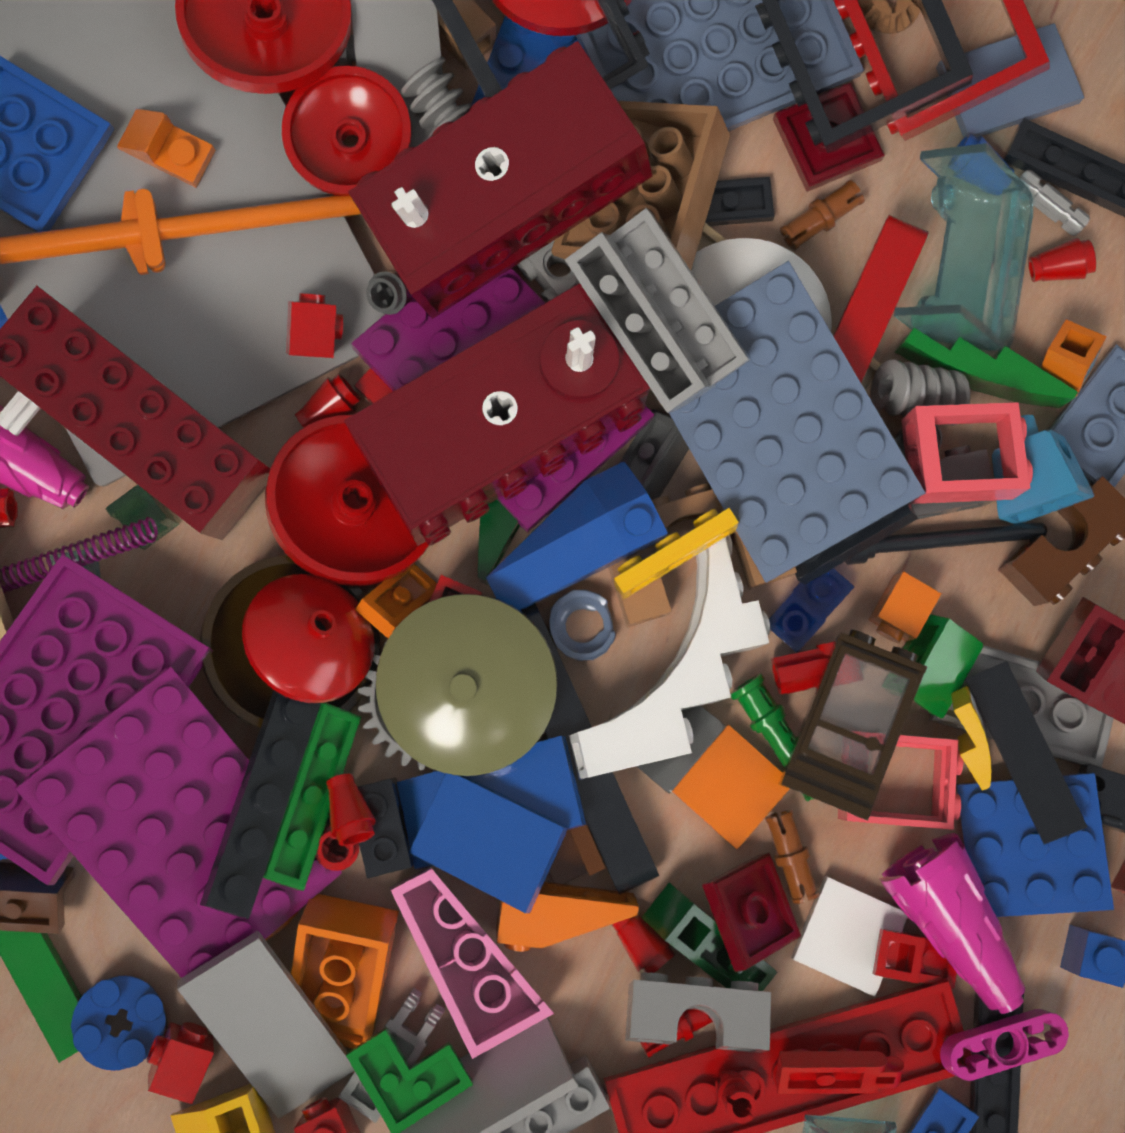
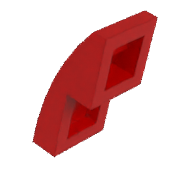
(910, 959)

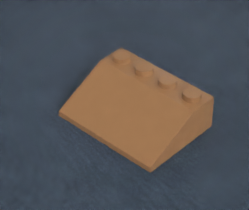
(685, 161)

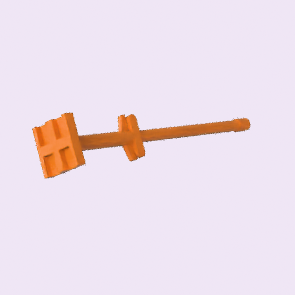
(143, 232)

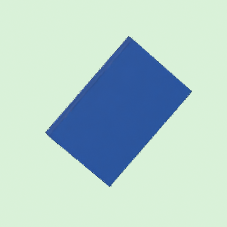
(488, 841)

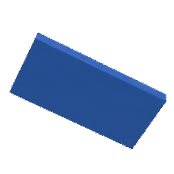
(538, 780)

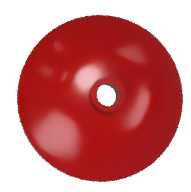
(330, 110)
(296, 654)

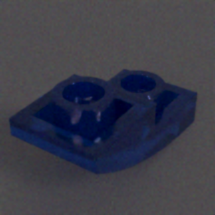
(808, 607)

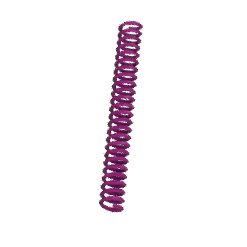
(81, 558)

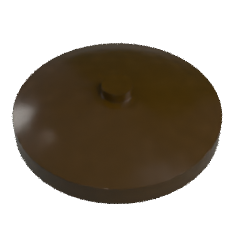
(227, 666)

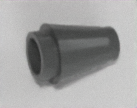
(387, 292)

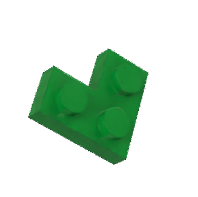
(405, 1091)

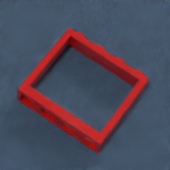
(880, 81)

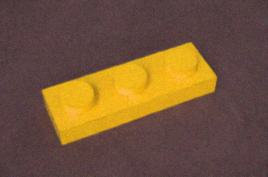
(674, 551)

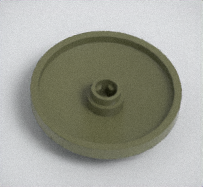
(466, 684)

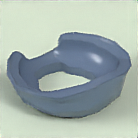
(560, 612)

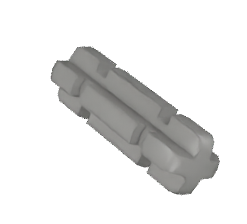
(1055, 204)

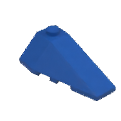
(585, 534)

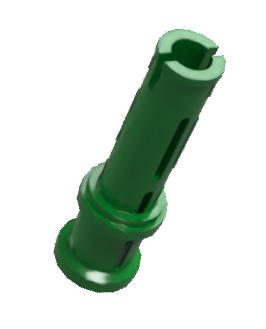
(766, 717)

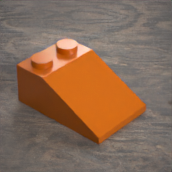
(344, 962)

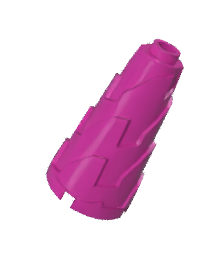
(38, 470)
(952, 911)

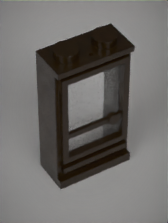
(853, 723)

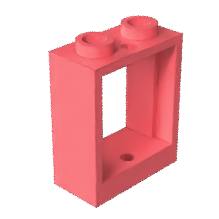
(924, 459)
(945, 801)

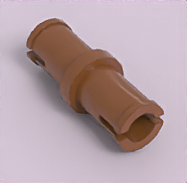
(822, 215)
(792, 856)

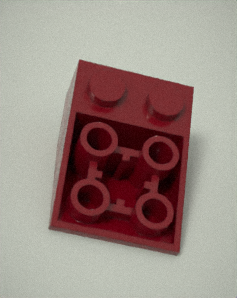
(1090, 659)

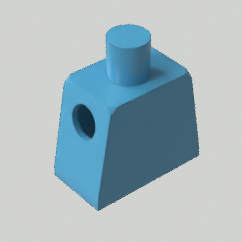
(1055, 479)

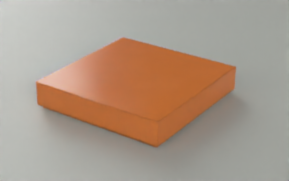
(732, 787)

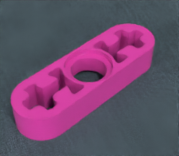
(1024, 1048)

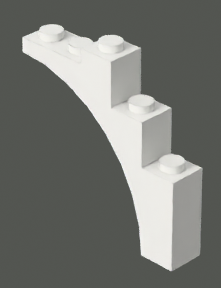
(696, 677)

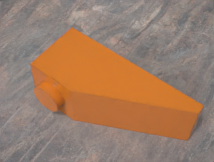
(562, 914)

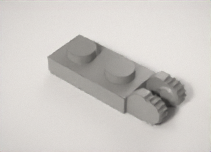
(408, 1041)

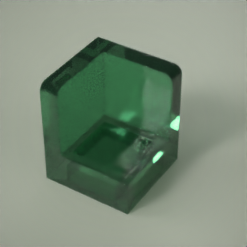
(138, 505)

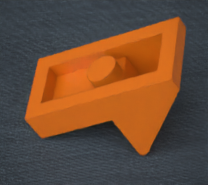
(166, 147)
(396, 599)

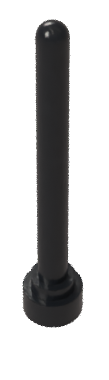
(951, 538)

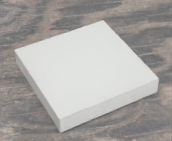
(844, 934)

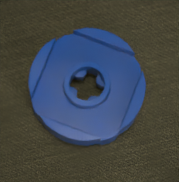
(93, 1035)

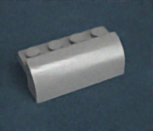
(657, 311)

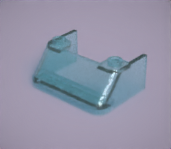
(981, 251)

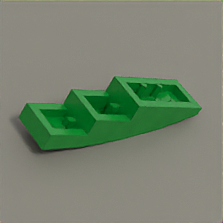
(1002, 375)

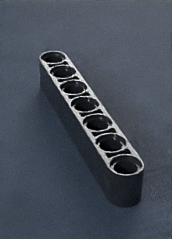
(600, 795)

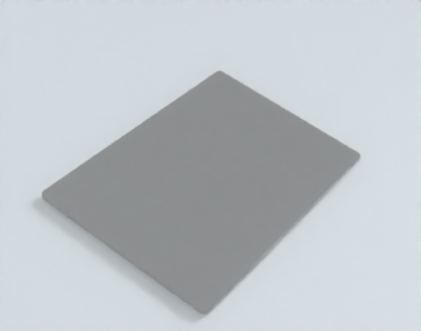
(220, 306)

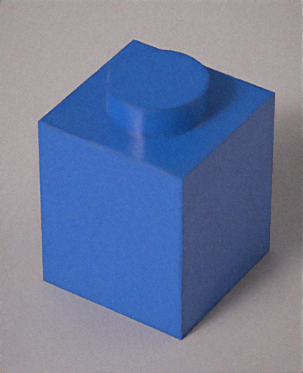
(1094, 956)

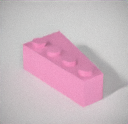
(471, 972)

